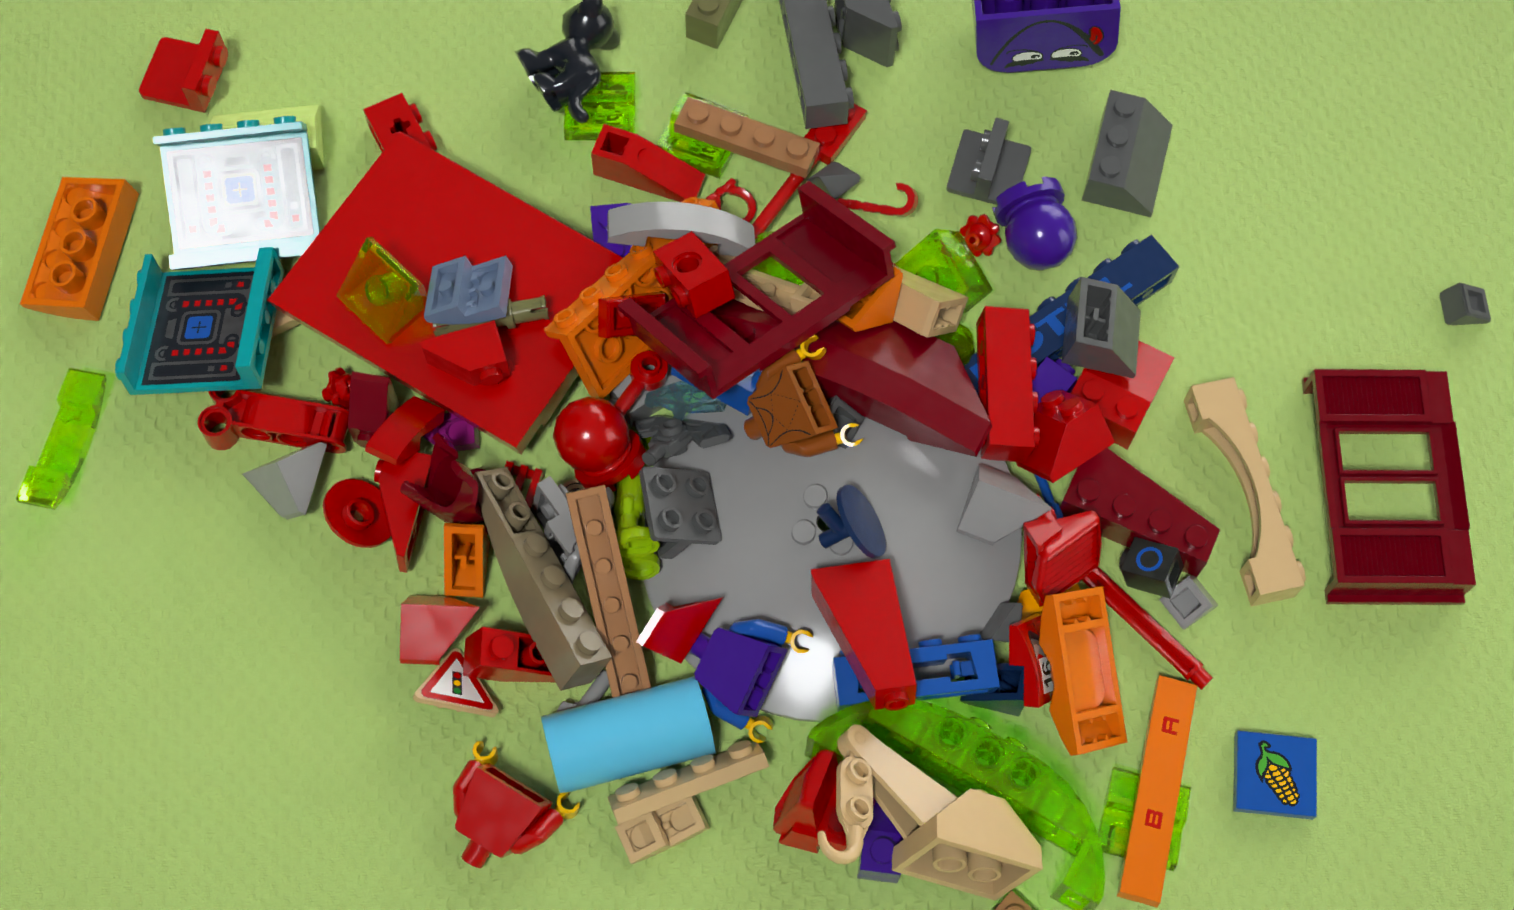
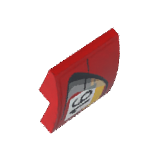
(1026, 652)

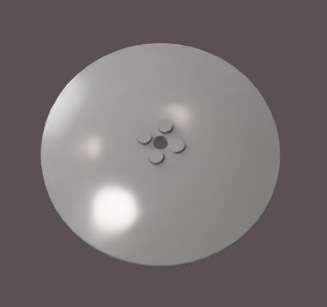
(771, 543)

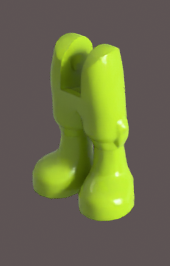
(632, 534)

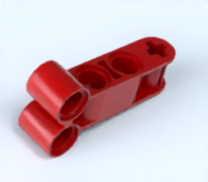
(273, 421)

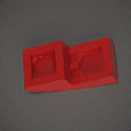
(403, 429)

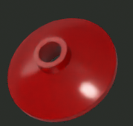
(360, 501)

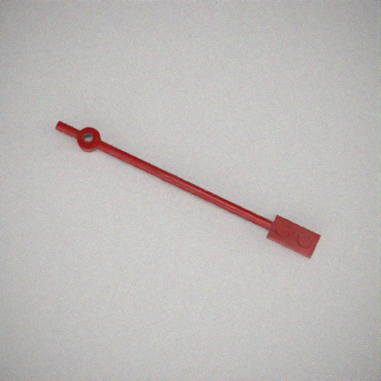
(832, 141)

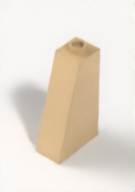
(928, 306)

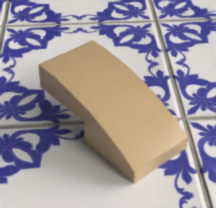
(661, 829)

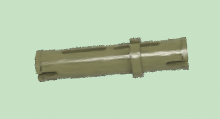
(517, 313)

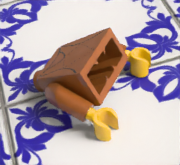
(792, 407)

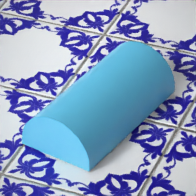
(628, 735)

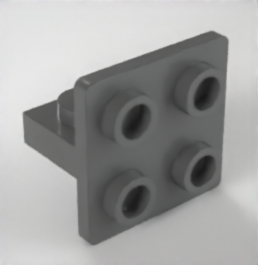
(987, 163)
(679, 509)

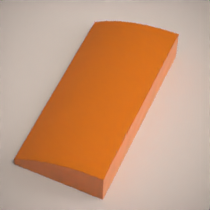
(80, 247)

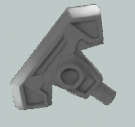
(673, 435)

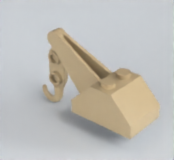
(947, 839)

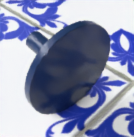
(855, 521)

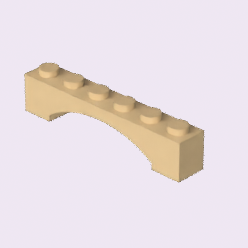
(1220, 414)

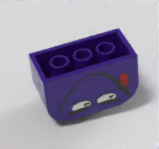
(1044, 33)

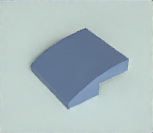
(468, 292)

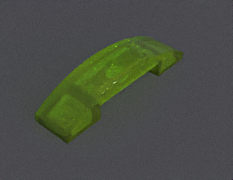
(67, 442)

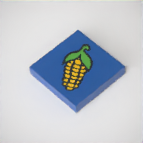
(1275, 775)

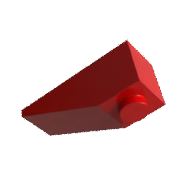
(402, 513)

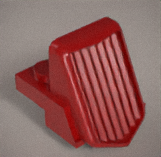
(1060, 551)
(811, 806)

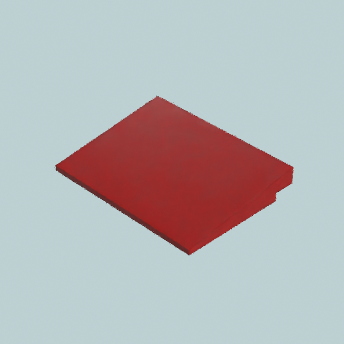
(426, 215)

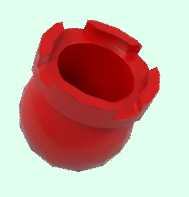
(597, 443)

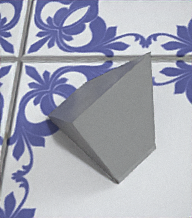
(289, 480)
(998, 506)

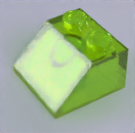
(950, 263)

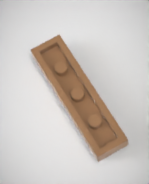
(747, 137)

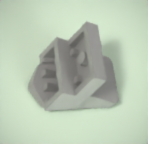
(553, 514)

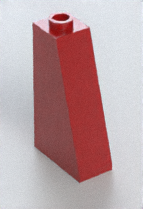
(868, 625)

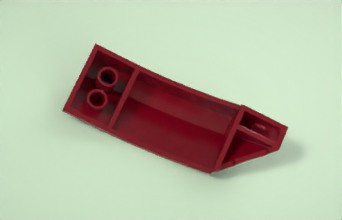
(888, 377)

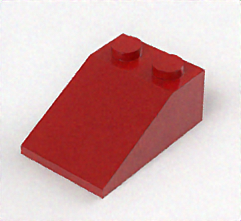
(1122, 398)

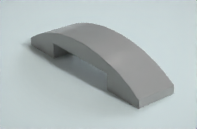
(671, 220)

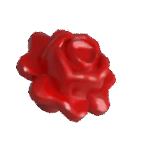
(980, 235)
(338, 388)

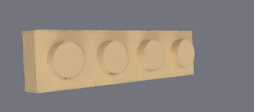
(676, 785)

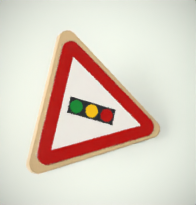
(451, 690)

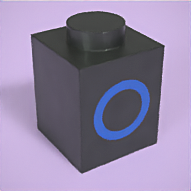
(1151, 567)

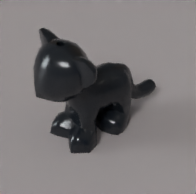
(567, 69)

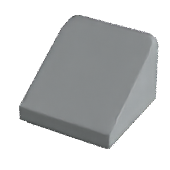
(1189, 602)

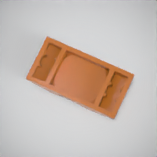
(1082, 670)

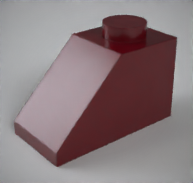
(370, 404)

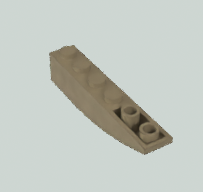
(539, 584)

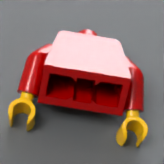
(501, 811)

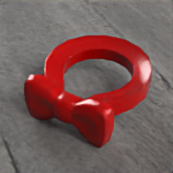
(730, 188)

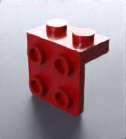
(185, 72)

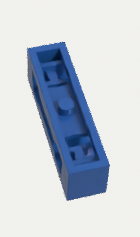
(979, 665)

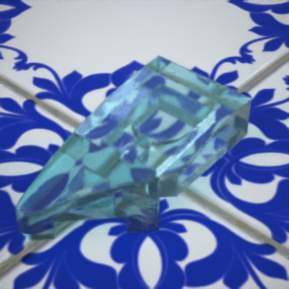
(683, 398)

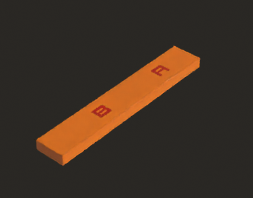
(1157, 792)

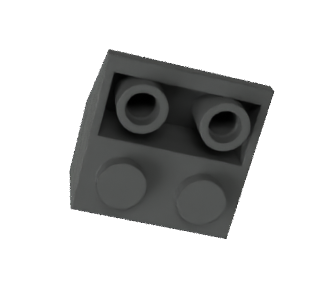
(869, 28)
(1101, 328)

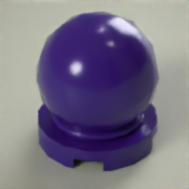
(1038, 227)

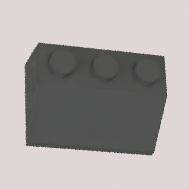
(1128, 155)

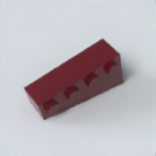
(1140, 508)

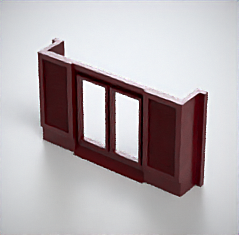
(822, 247)
(1393, 558)

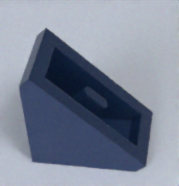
(1008, 697)

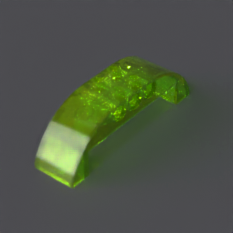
(1044, 804)

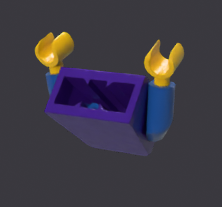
(740, 668)

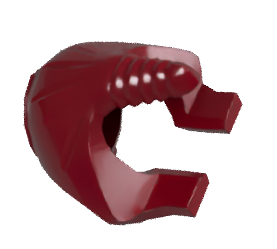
(450, 488)

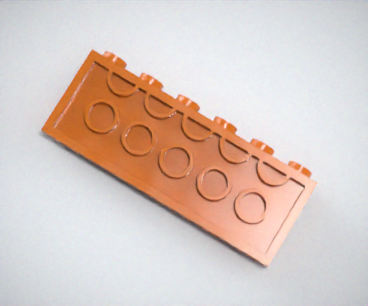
(607, 361)

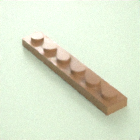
(608, 589)

